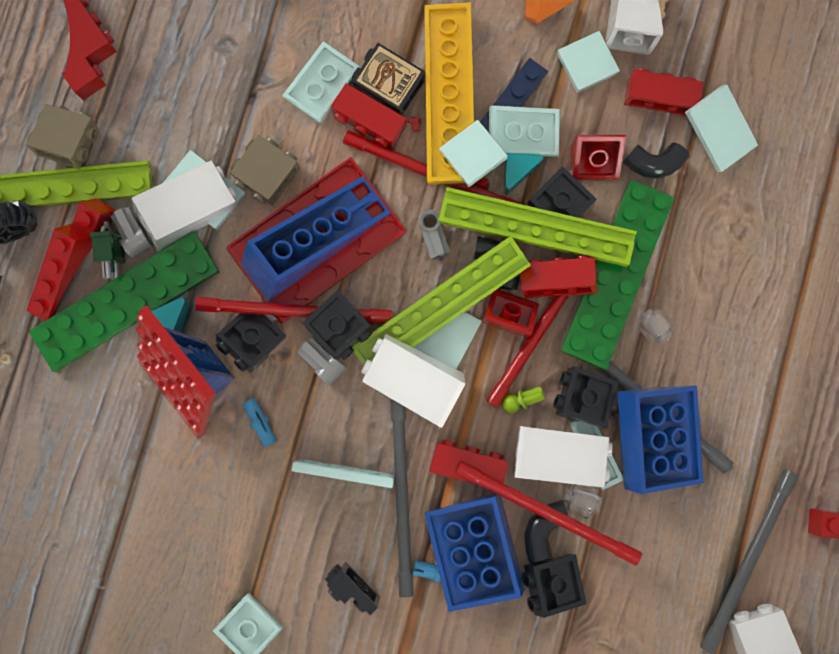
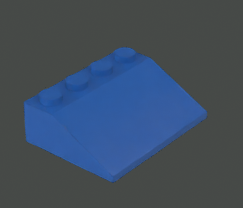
(660, 438)
(475, 553)

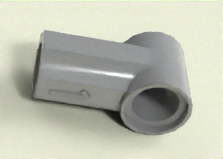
(434, 236)
(134, 238)
(325, 366)

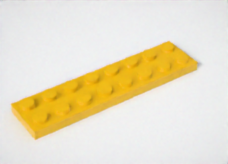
(447, 83)

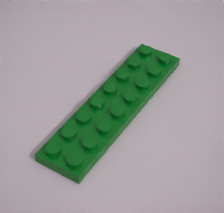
(117, 303)
(603, 315)

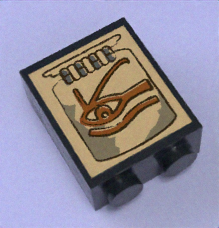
(388, 78)

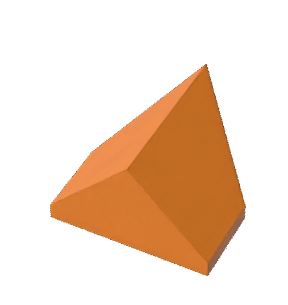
(541, 9)

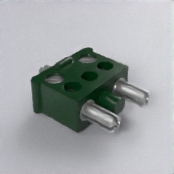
(108, 251)

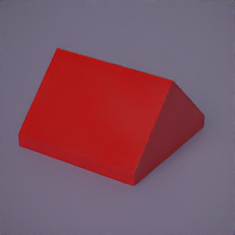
(597, 157)
(511, 313)

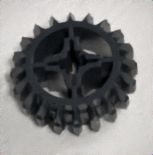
(16, 221)

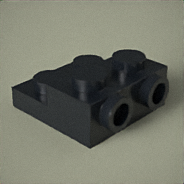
(563, 195)
(338, 326)
(249, 340)
(585, 397)
(347, 583)
(554, 585)

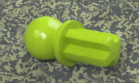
(512, 403)

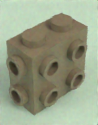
(63, 135)
(264, 169)

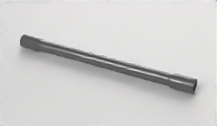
(712, 454)
(405, 574)
(716, 631)

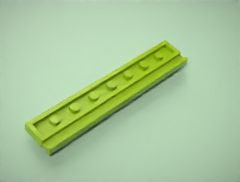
(76, 184)
(537, 227)
(450, 298)

